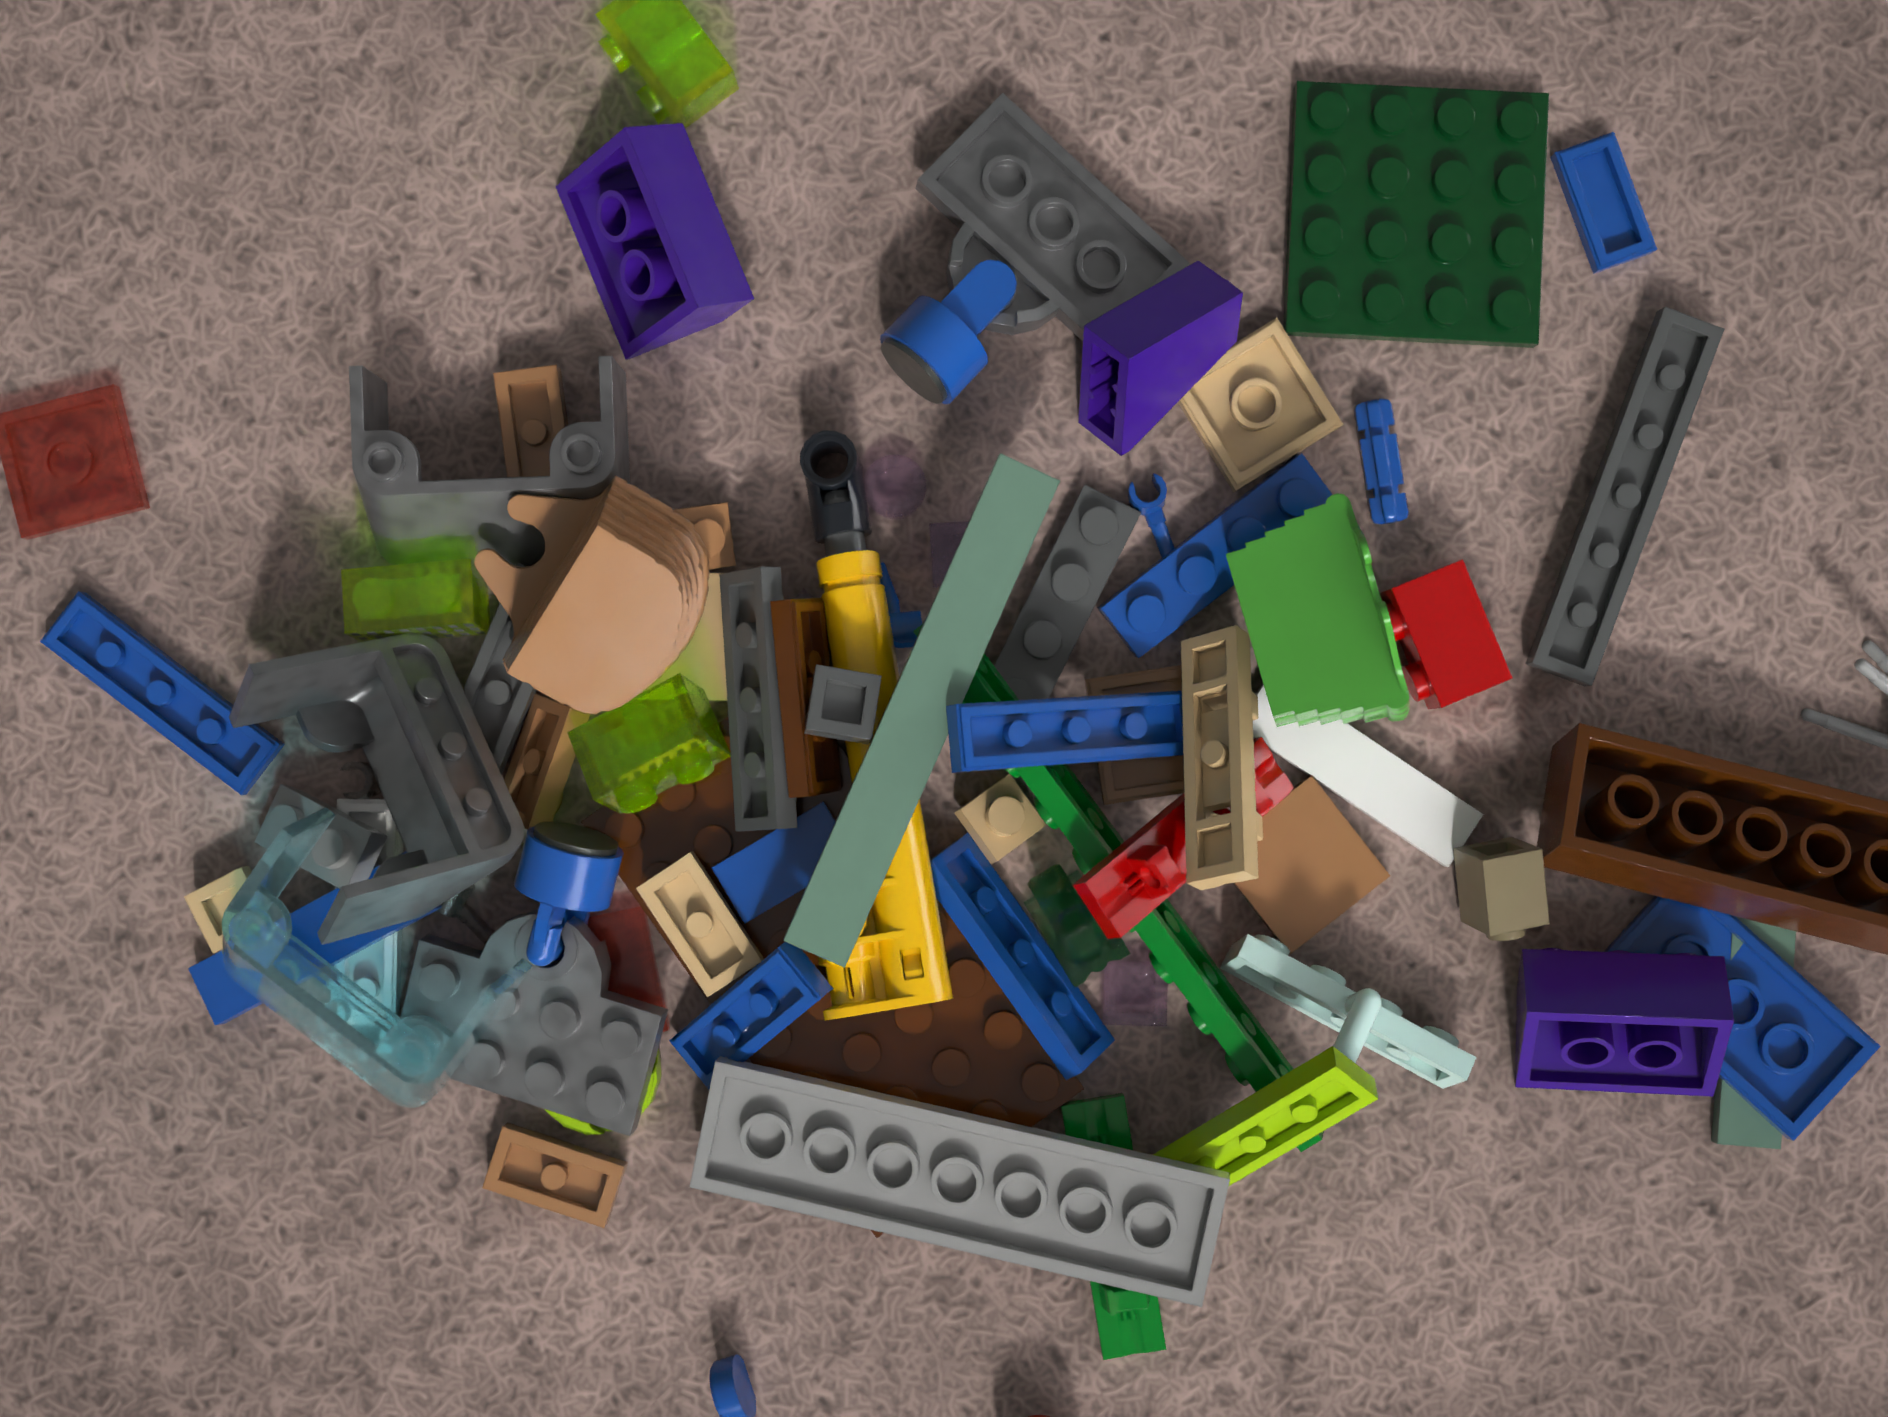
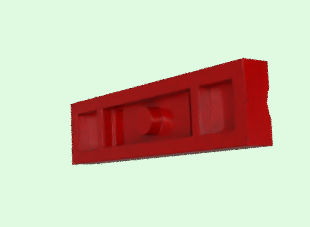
(1153, 859)

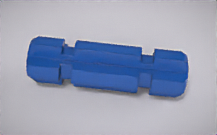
(1381, 461)

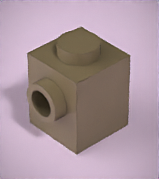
(1501, 887)

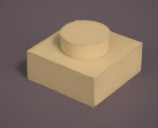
(1000, 819)
(211, 902)

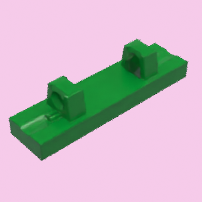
(1124, 1318)

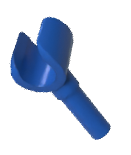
(1154, 514)
(901, 622)

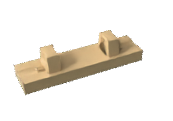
(1219, 759)

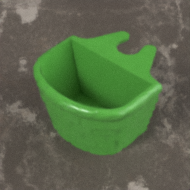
(1320, 620)

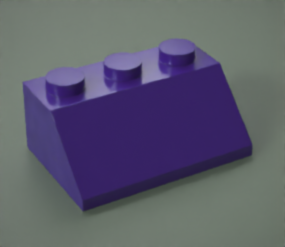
(653, 238)
(1621, 1021)

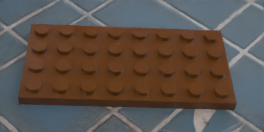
(945, 1053)

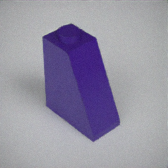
(1154, 352)

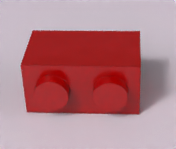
(1445, 637)

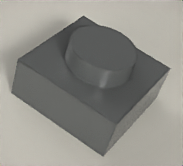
(842, 704)

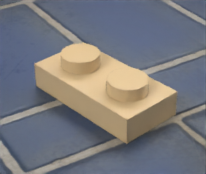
(700, 923)

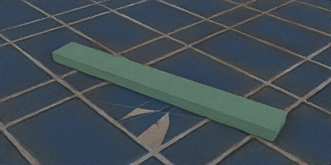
(916, 715)

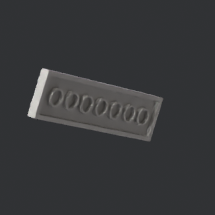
(960, 1180)

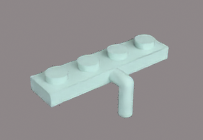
(1358, 1016)

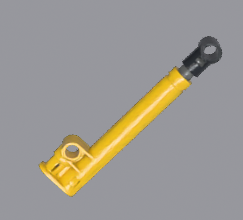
(901, 945)

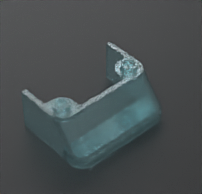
(396, 1056)

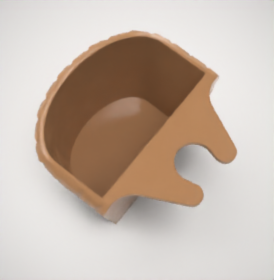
(605, 599)

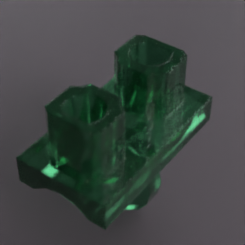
(1070, 925)

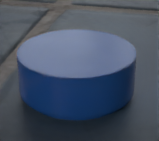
(732, 1388)

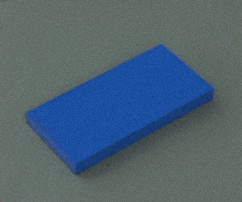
(1786, 1040)

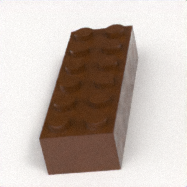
(1718, 836)

